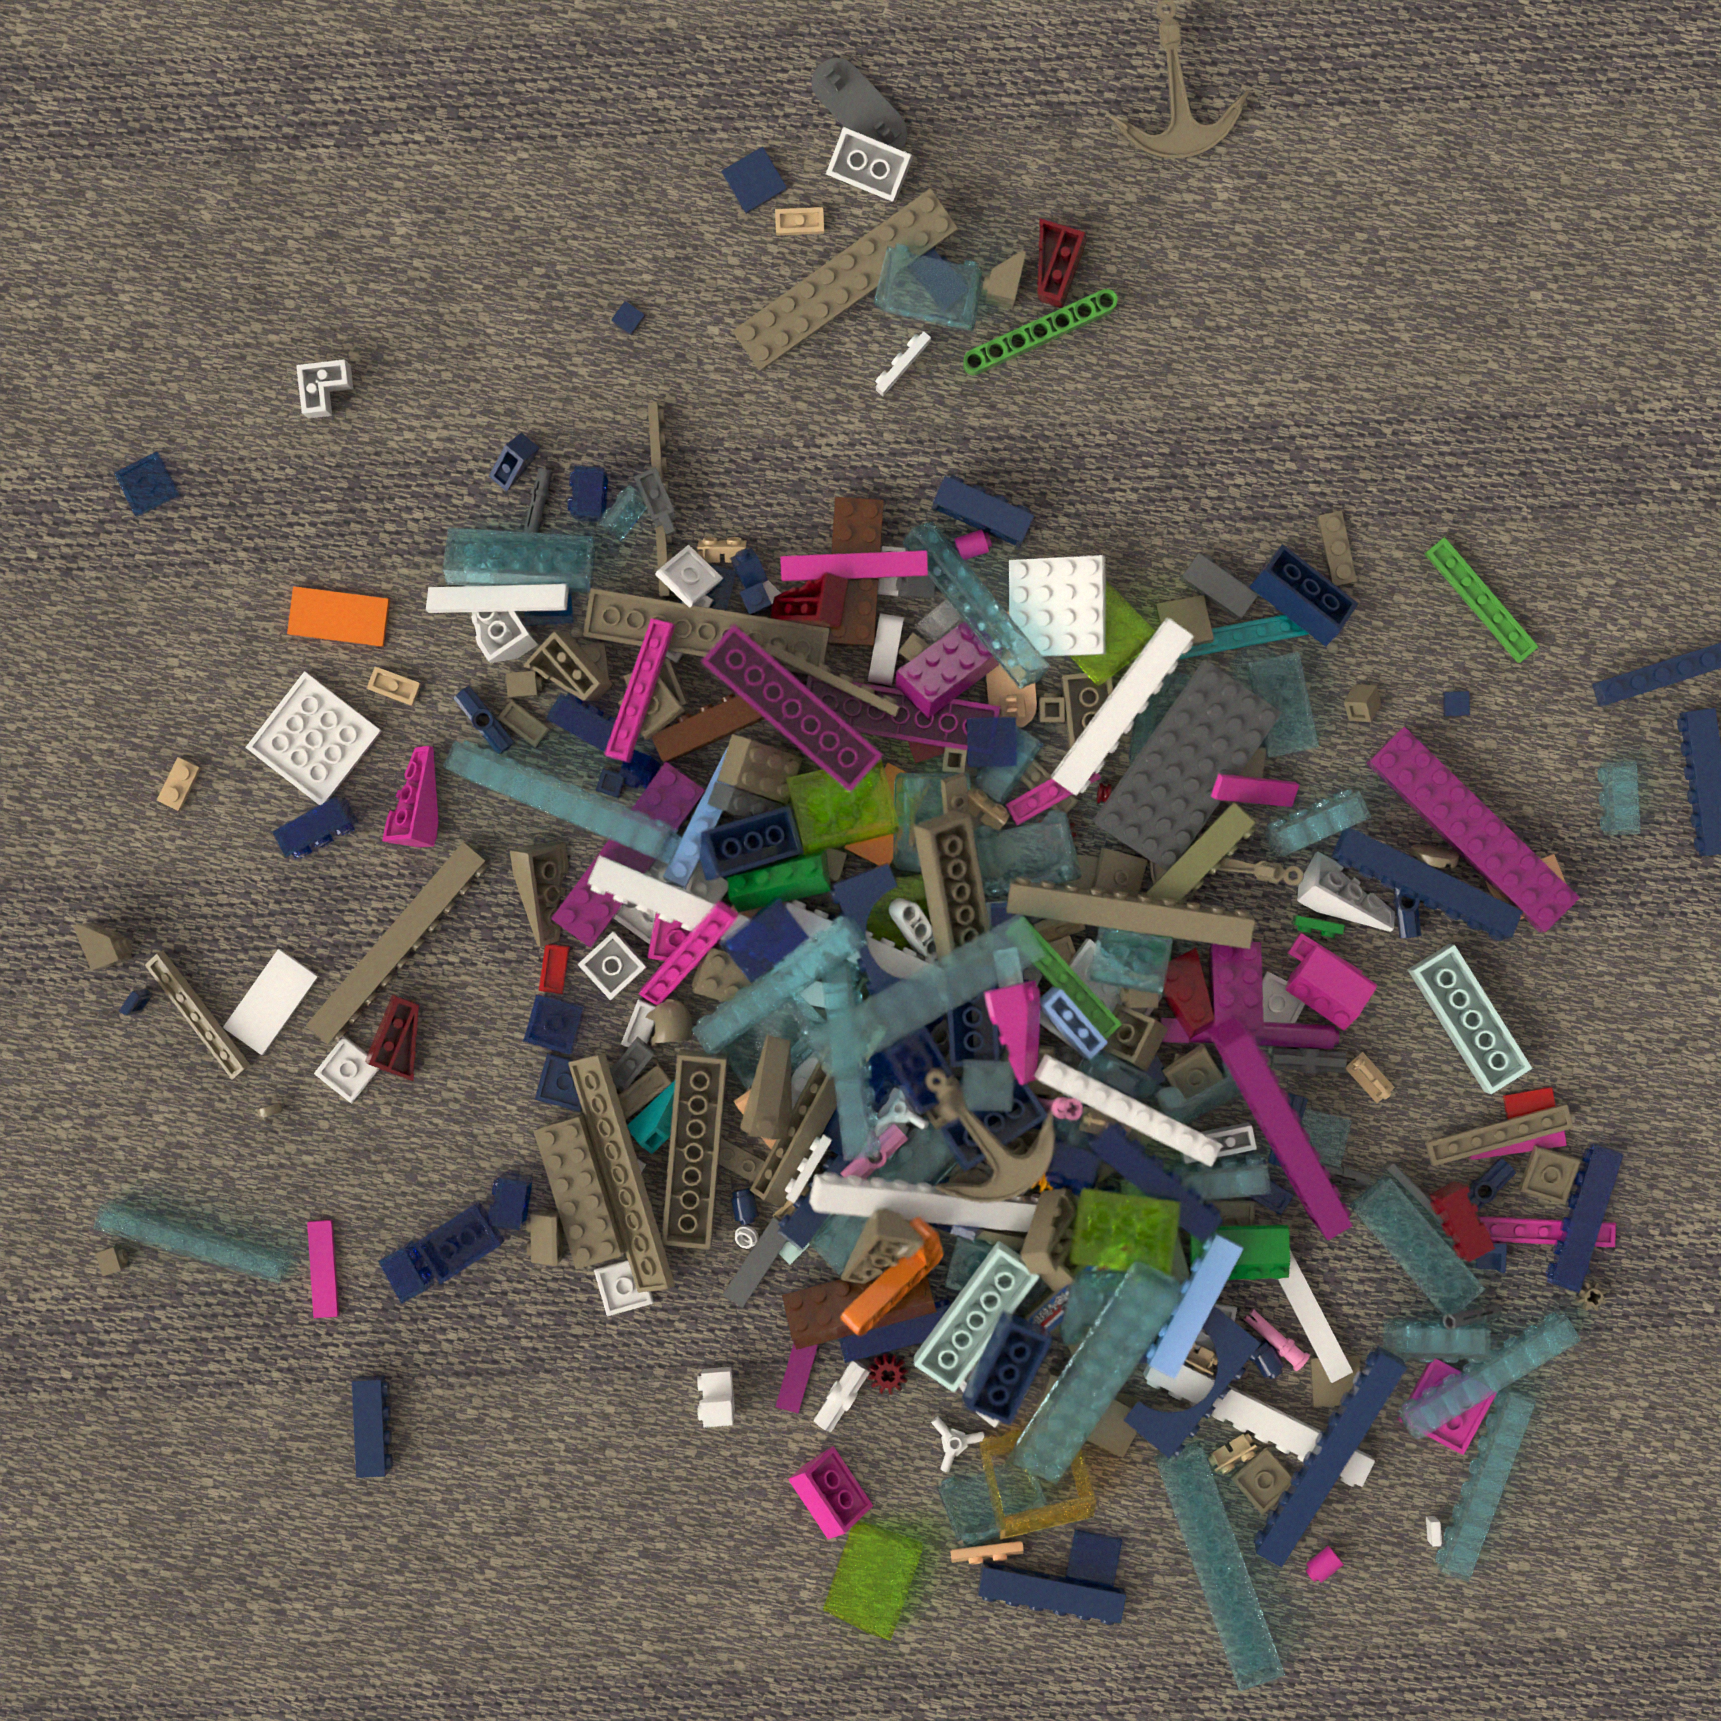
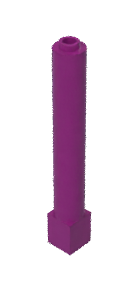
(1275, 1034)

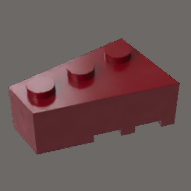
(1058, 261)
(814, 604)
(1187, 993)
(396, 1039)
(1461, 1221)

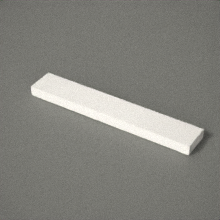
(497, 598)
(1314, 1323)

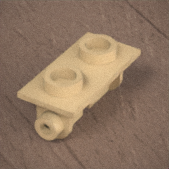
(713, 548)
(994, 813)
(1370, 1078)
(1094, 1120)
(1203, 1359)
(1226, 1460)

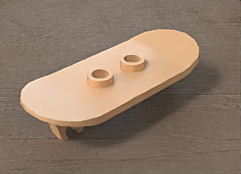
(1011, 699)

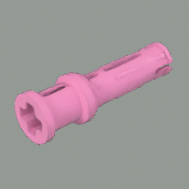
(1062, 1107)
(1285, 1347)

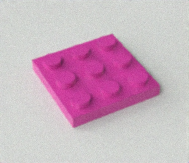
(1461, 1429)

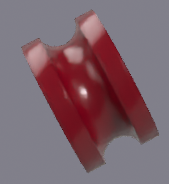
(1103, 793)

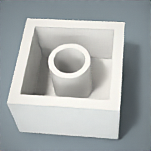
(613, 965)

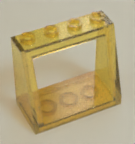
(1040, 1517)

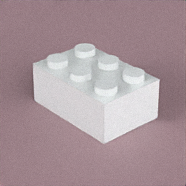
(869, 164)

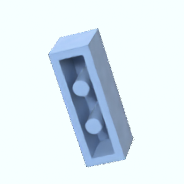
(1071, 1023)

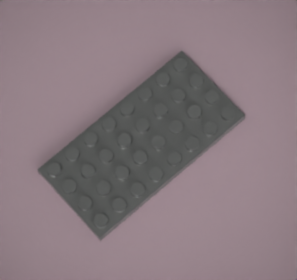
(1171, 781)

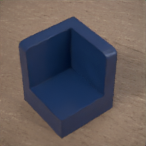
(1494, 1259)

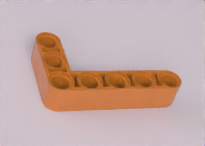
(894, 1282)

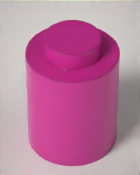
(973, 544)
(1323, 1565)

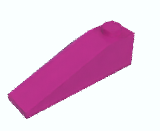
(416, 813)
(1018, 1017)

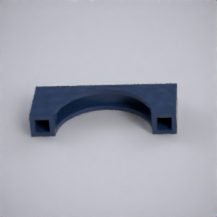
(856, 899)
(1170, 1429)

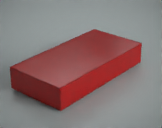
(554, 968)
(1528, 1101)

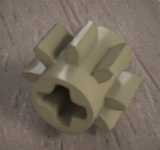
(1597, 1298)

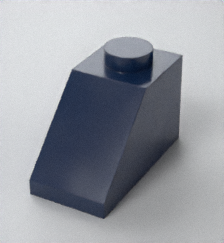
(513, 461)

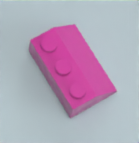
(1330, 987)
(831, 1493)

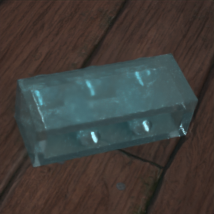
(1001, 780)
(1619, 798)

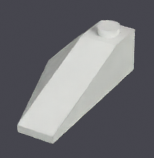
(502, 635)
(1334, 894)

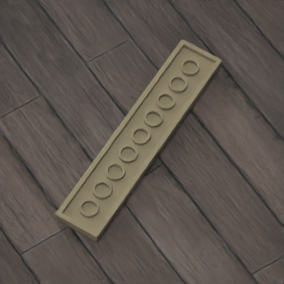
(841, 281)
(697, 628)
(621, 1173)

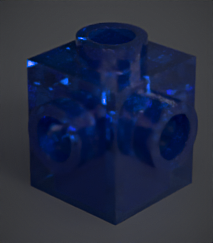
(639, 770)

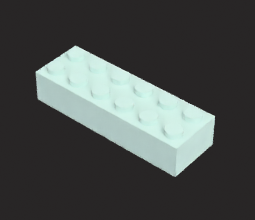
(1469, 1019)
(971, 1318)

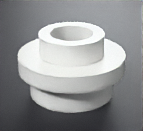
(746, 1236)

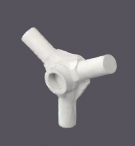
(902, 1113)
(954, 1442)

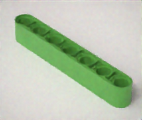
(1048, 323)

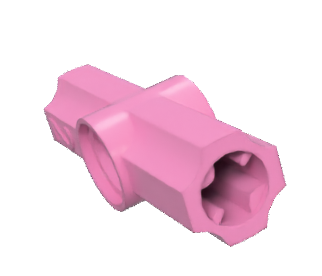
(890, 1141)

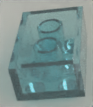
(1130, 960)

